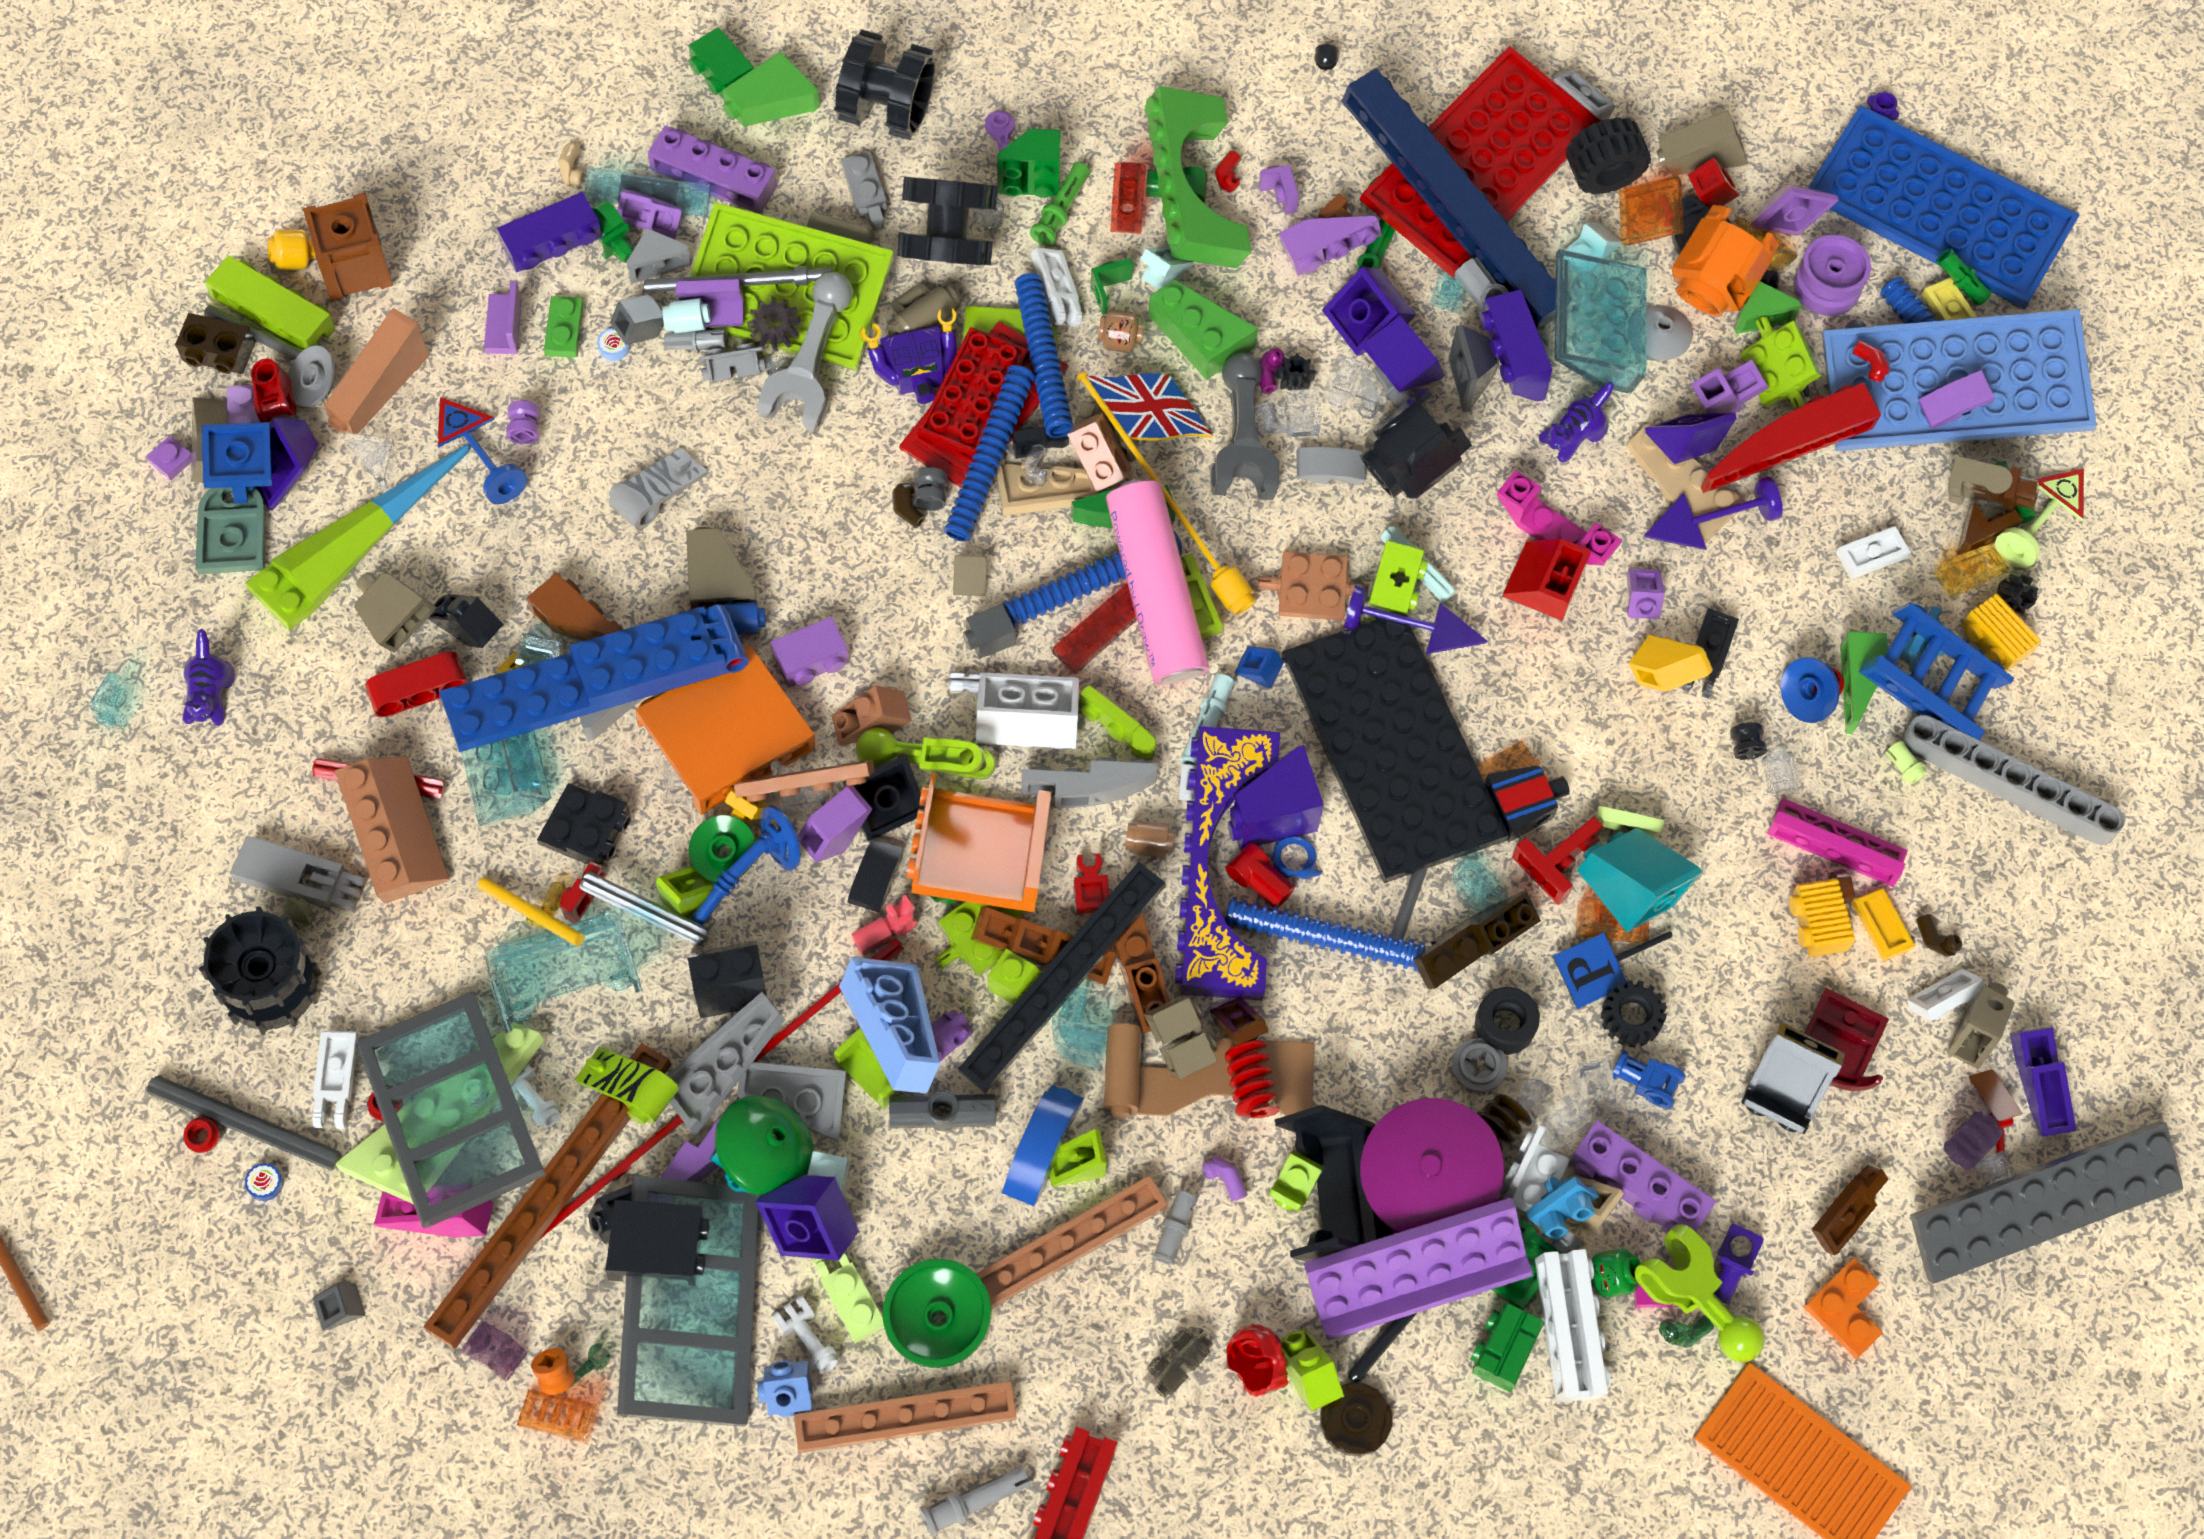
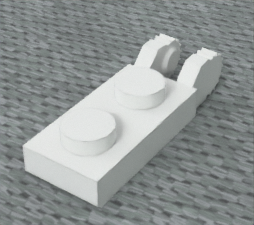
(1057, 286)
(334, 1075)

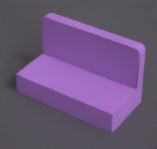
(723, 297)
(503, 322)

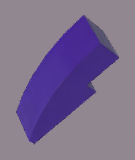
(2043, 1080)

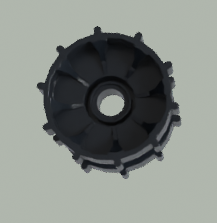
(868, 81)
(947, 221)
(253, 942)

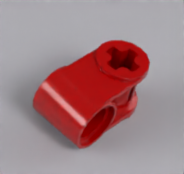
(271, 391)

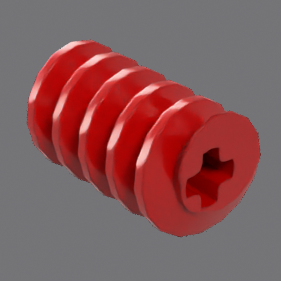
(1249, 1080)

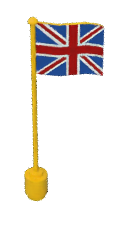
(1155, 410)

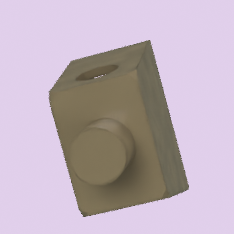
(391, 609)
(1988, 1015)

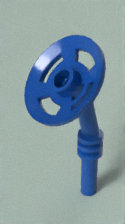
(769, 842)

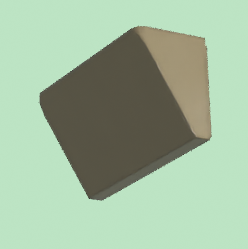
(840, 227)

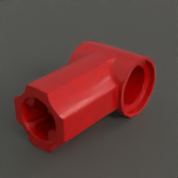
(1253, 870)

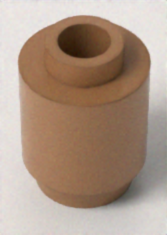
(1149, 839)

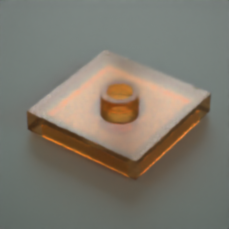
(1651, 211)

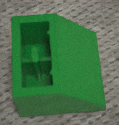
(1030, 164)

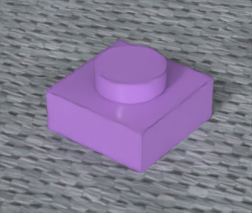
(169, 457)

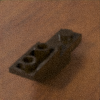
(1476, 937)

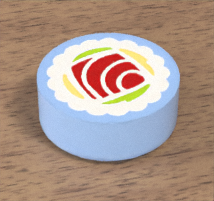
(611, 345)

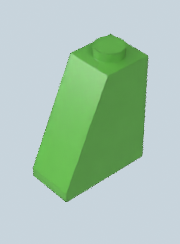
(770, 93)

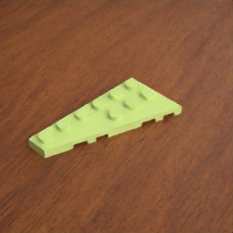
(375, 1157)

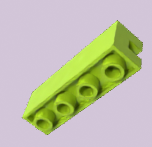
(269, 304)

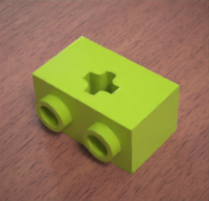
(1397, 559)

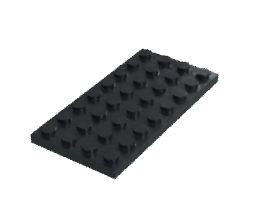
(1394, 747)

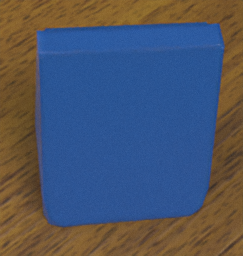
(1260, 665)

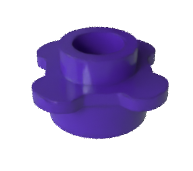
(1884, 100)

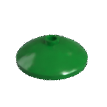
(752, 1153)
(931, 1289)

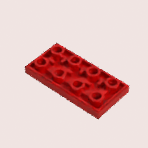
(970, 391)

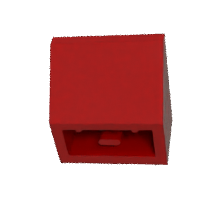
(1547, 576)

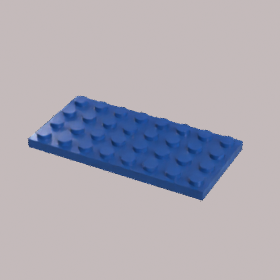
(1943, 201)

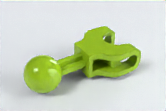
(934, 755)
(1693, 1287)

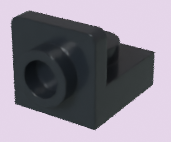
(602, 1211)

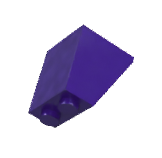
(1278, 803)

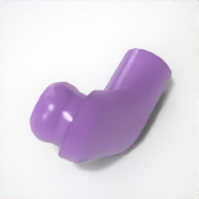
(1228, 1173)

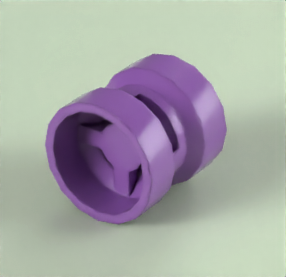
(523, 421)

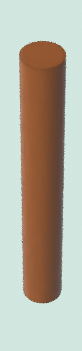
(22, 1288)

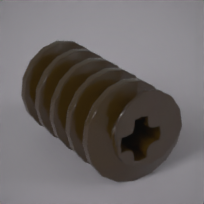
(1504, 1116)

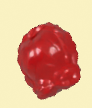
(1257, 1359)

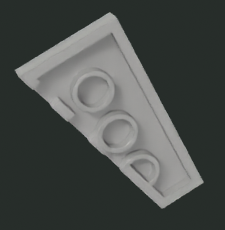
(722, 1060)

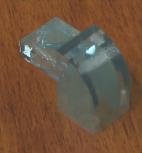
(1077, 1040)

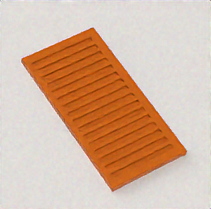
(1801, 1460)

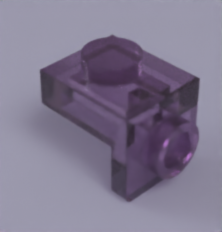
(494, 1350)

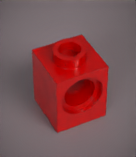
(1713, 184)

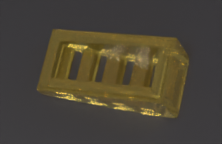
(1783, 255)
(1954, 579)

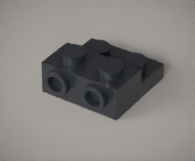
(585, 825)

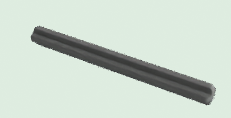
(244, 1122)

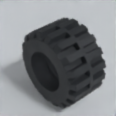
(1608, 155)

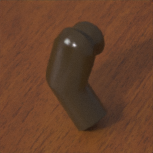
(902, 504)
(1936, 941)

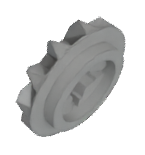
(1493, 1060)

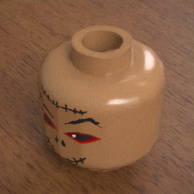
(1120, 331)

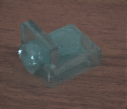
(108, 697)

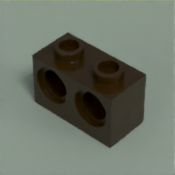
(216, 339)

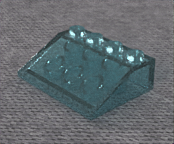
(1601, 319)

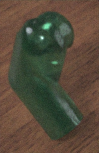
(1685, 1335)

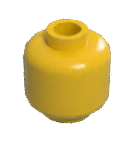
(290, 249)

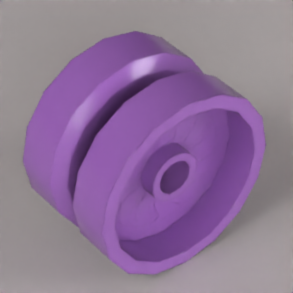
(1832, 275)

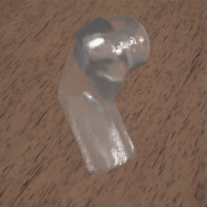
(1032, 461)

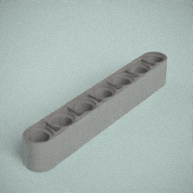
(2029, 780)

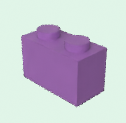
(810, 652)

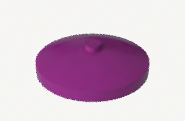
(1430, 1163)

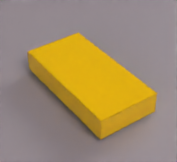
(1883, 924)

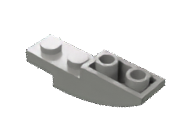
(1105, 783)

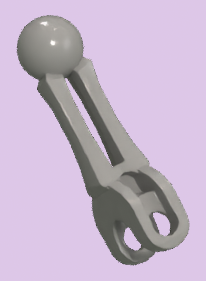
(801, 380)

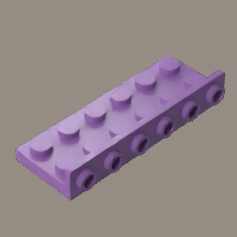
(1418, 1269)

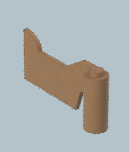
(1154, 1092)

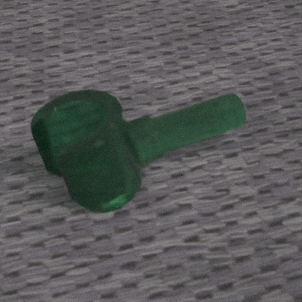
(591, 1363)

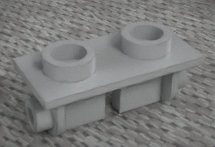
(743, 358)

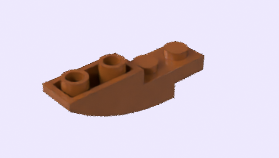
(1141, 971)

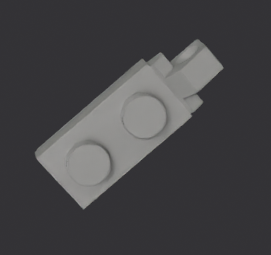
(865, 188)

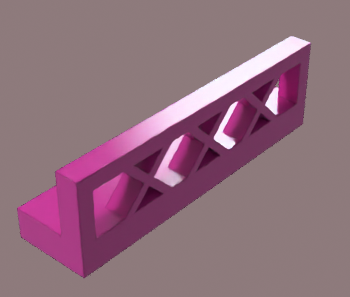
(1836, 847)

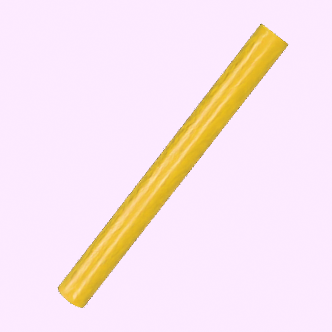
(531, 911)

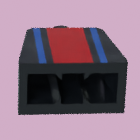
(1525, 798)

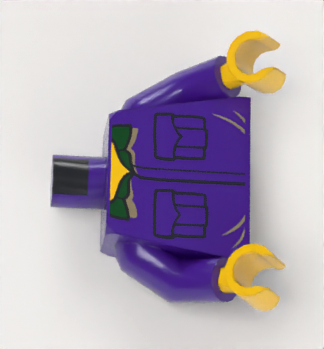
(915, 358)

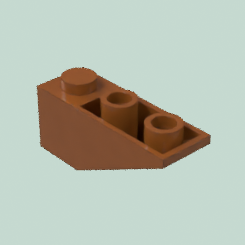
(567, 612)

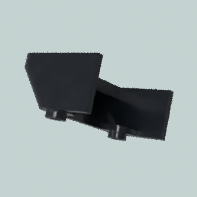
(1337, 1145)

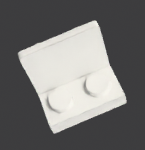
(1527, 1179)

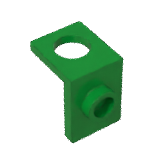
(1109, 274)

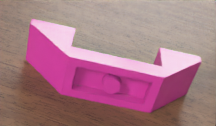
(1521, 501)

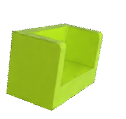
(862, 1066)

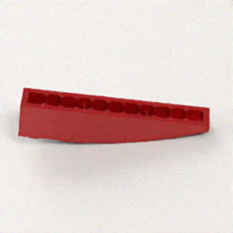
(1798, 433)

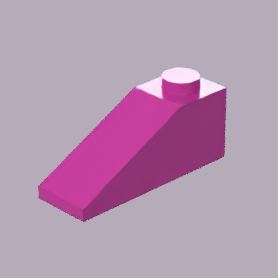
(402, 1215)

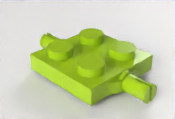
(1783, 362)
(958, 927)

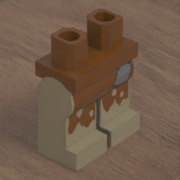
(1991, 484)

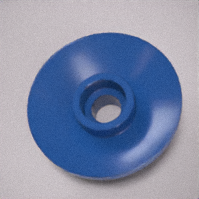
(1799, 691)

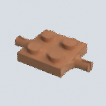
(1311, 586)

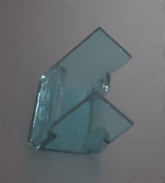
(551, 966)

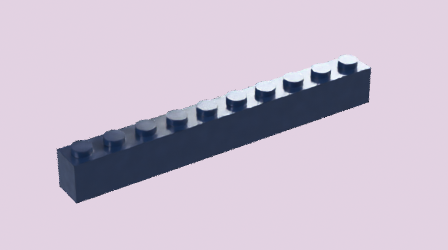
(1450, 192)

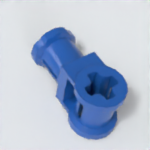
(1650, 1079)

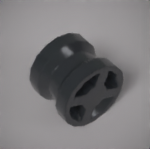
(1748, 741)

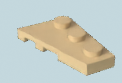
(1060, 490)

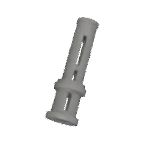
(959, 1506)

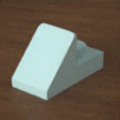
(1595, 241)
(1163, 268)

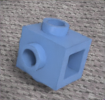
(786, 1388)

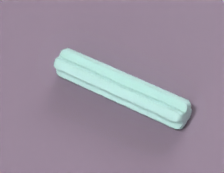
(1433, 578)

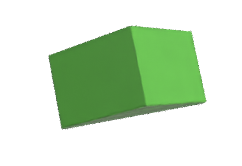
(1769, 303)

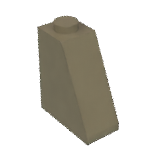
(1700, 142)
(714, 571)

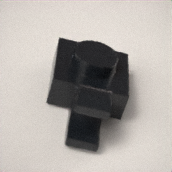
(1029, 436)

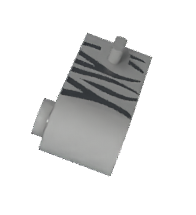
(642, 494)

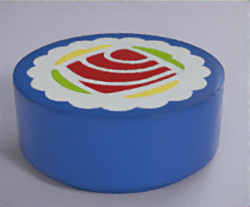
(264, 1182)

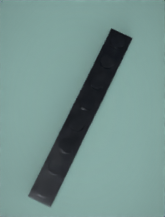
(1061, 977)

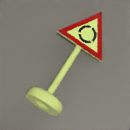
(2018, 545)

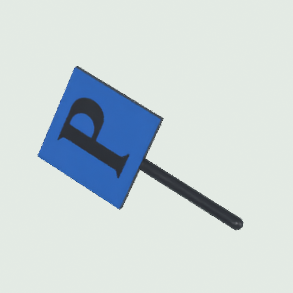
(1593, 969)

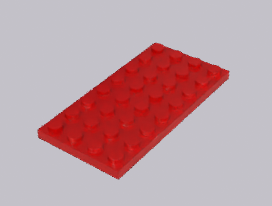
(1507, 137)

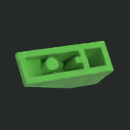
(1857, 688)

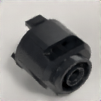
(1411, 450)

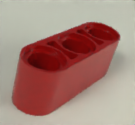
(414, 683)

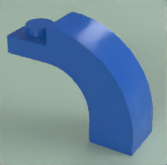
(1041, 1144)

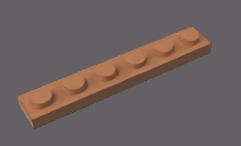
(1072, 1240)
(905, 1417)

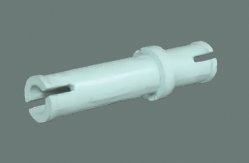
(1212, 709)

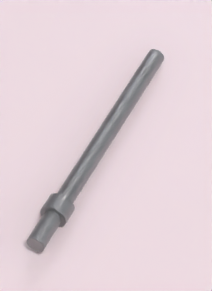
(800, 276)

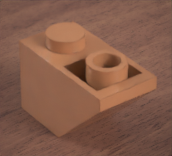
(874, 708)

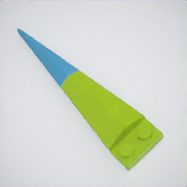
(312, 569)

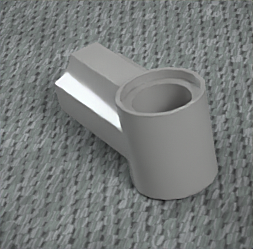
(1478, 282)

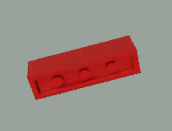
(1075, 1486)

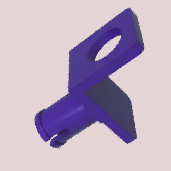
(1733, 1266)

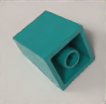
(1637, 876)

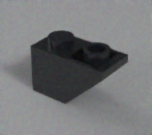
(466, 619)

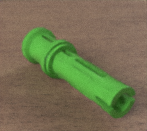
(1076, 177)

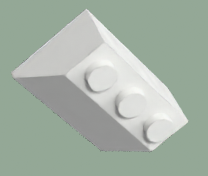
(1027, 710)

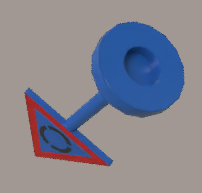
(458, 420)

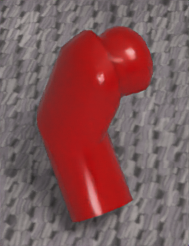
(1225, 174)
(1876, 358)

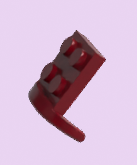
(1852, 1031)

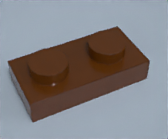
(1239, 1021)

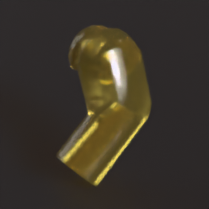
(551, 902)

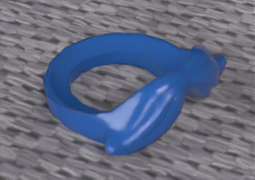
(1308, 870)

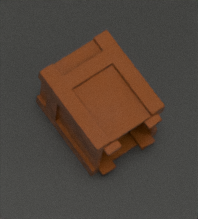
(347, 247)

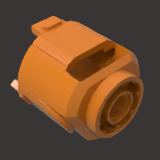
(1721, 264)

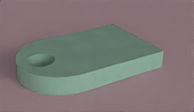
(230, 533)

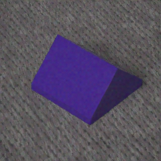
(1403, 356)
(1691, 434)

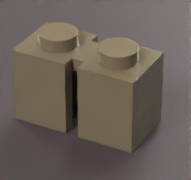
(1189, 1052)

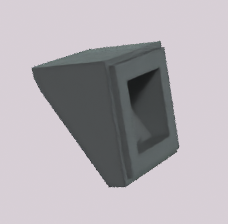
(338, 1305)

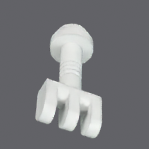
(544, 1112)
(822, 1358)

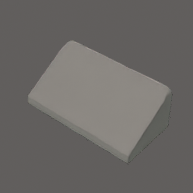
(1585, 94)

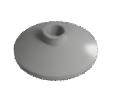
(1666, 343)
(312, 375)

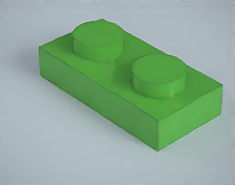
(563, 326)

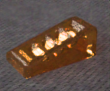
(1595, 908)
(585, 1426)

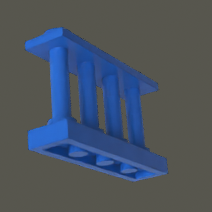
(1910, 688)

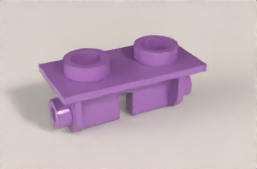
(950, 1032)

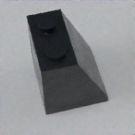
(726, 978)

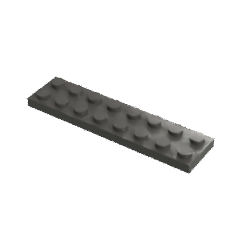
(2046, 1201)

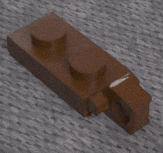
(1849, 1210)

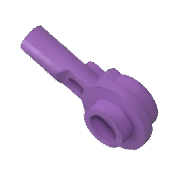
(1000, 126)

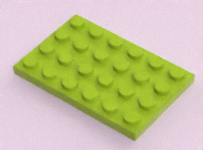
(753, 243)

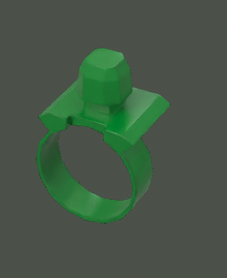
(615, 230)

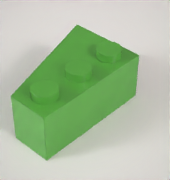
(1200, 327)

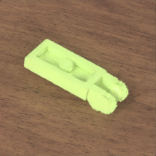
(850, 1299)

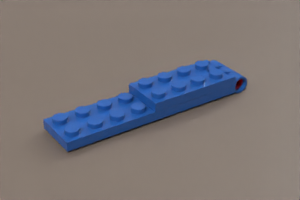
(596, 676)

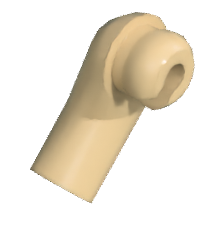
(566, 166)

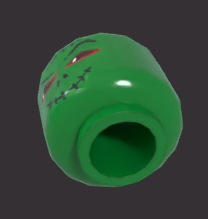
(1614, 1273)

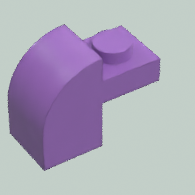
(1728, 392)

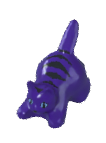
(1582, 421)
(205, 679)

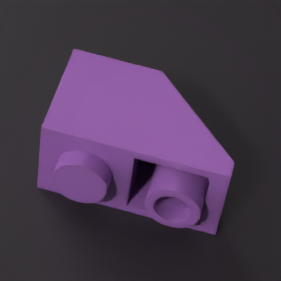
(834, 825)

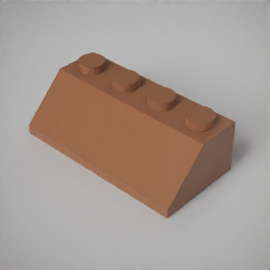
(392, 827)

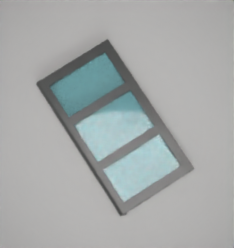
(449, 1110)
(692, 1344)

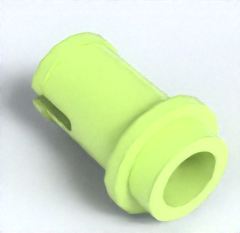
(1906, 762)

